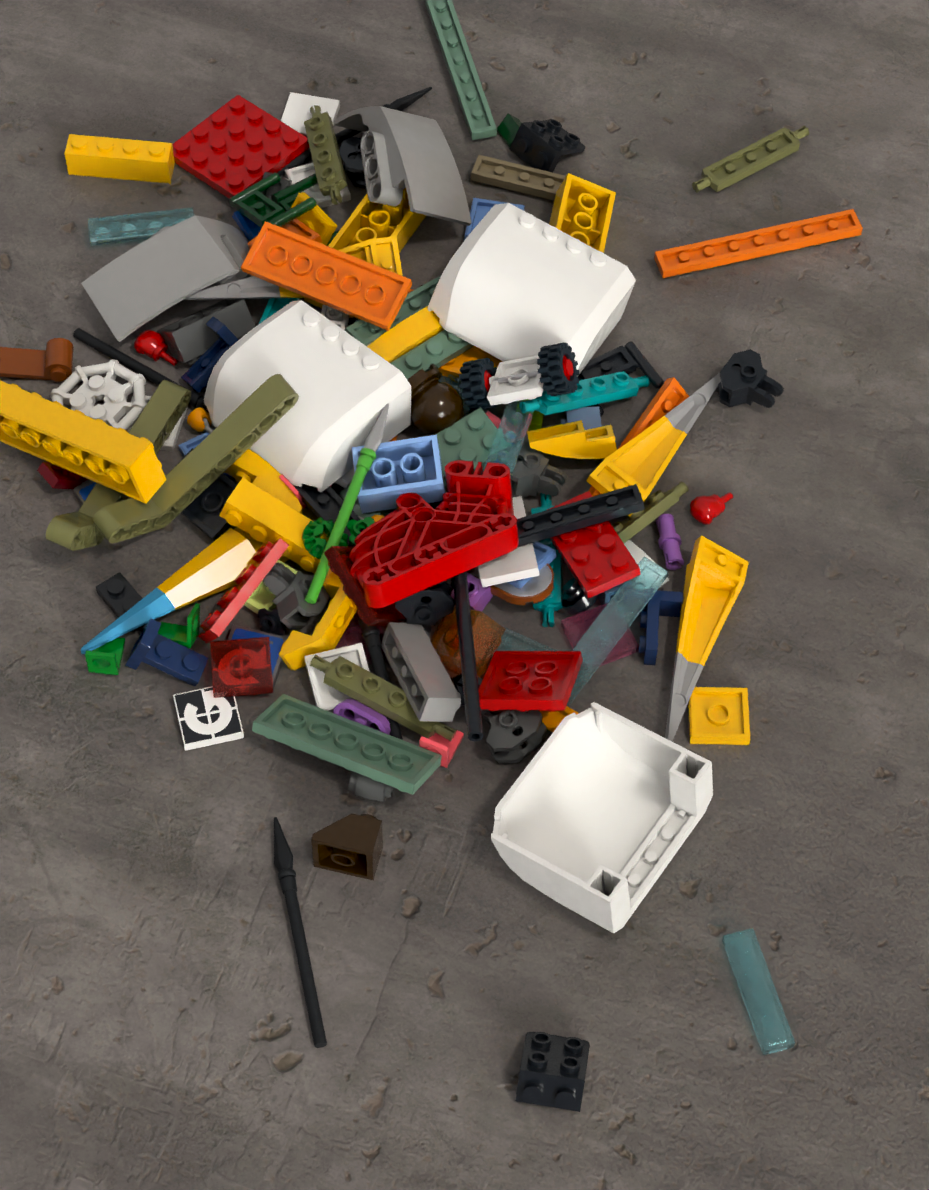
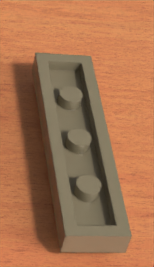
(516, 177)

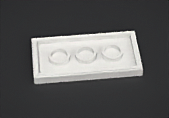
(514, 565)

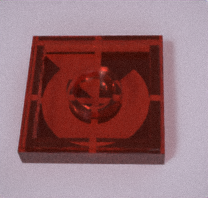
(241, 667)

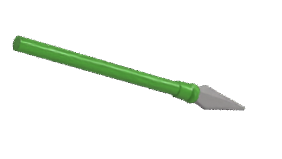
(363, 466)

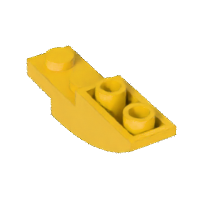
(264, 476)

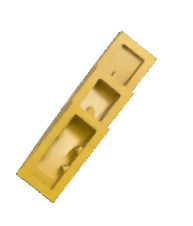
(407, 335)

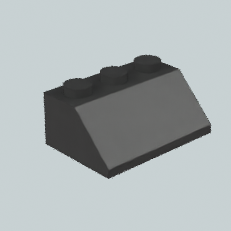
(192, 337)

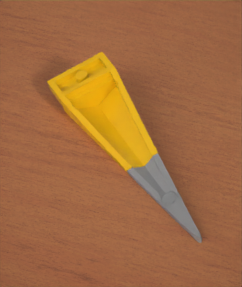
(377, 251)
(649, 453)
(709, 594)

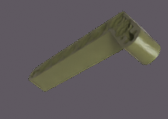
(155, 423)
(201, 465)

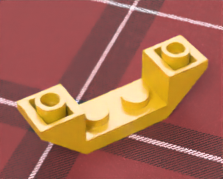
(326, 632)

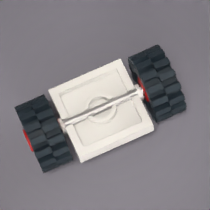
(519, 378)

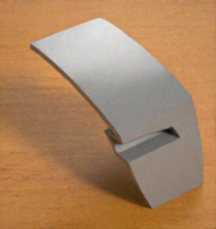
(410, 154)
(166, 271)

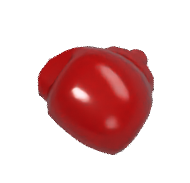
(153, 346)
(708, 507)

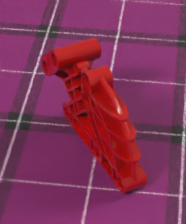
(429, 545)

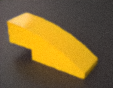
(573, 441)

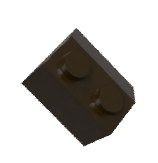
(349, 846)

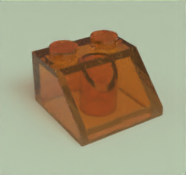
(486, 638)

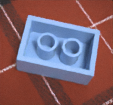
(402, 468)

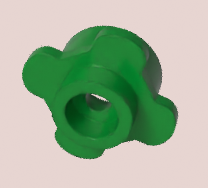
(355, 526)

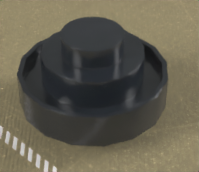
(575, 599)

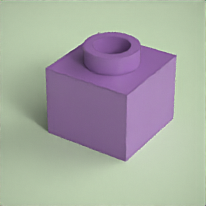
(479, 596)

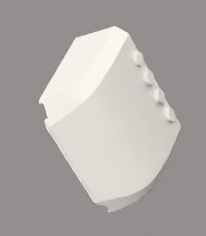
(529, 288)
(338, 388)
(601, 814)

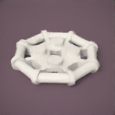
(105, 389)

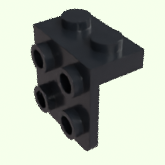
(543, 143)
(553, 1071)

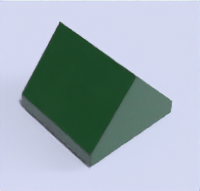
(508, 128)

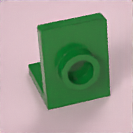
(183, 634)
(106, 658)

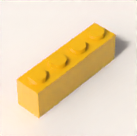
(119, 158)
(269, 520)

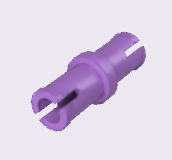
(669, 542)

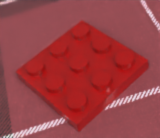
(529, 680)

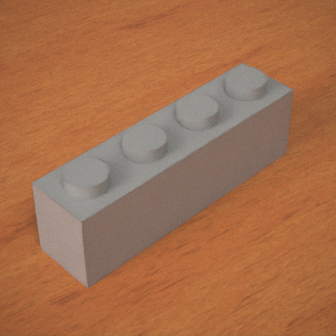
(420, 672)

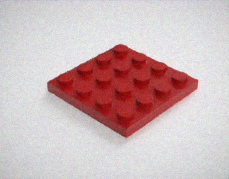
(237, 147)

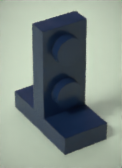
(200, 371)
(661, 604)
(166, 655)

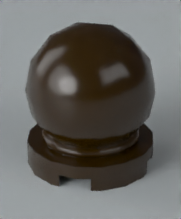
(433, 403)

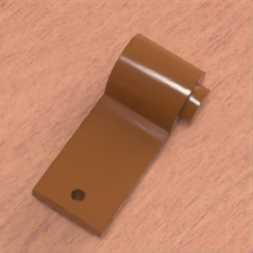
(48, 364)

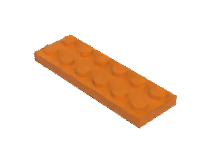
(326, 275)

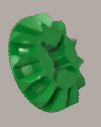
(312, 535)

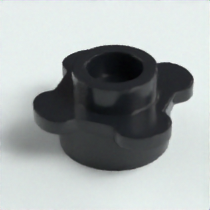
(272, 615)

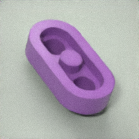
(363, 715)

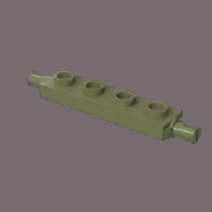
(325, 154)
(750, 159)
(657, 504)
(377, 694)

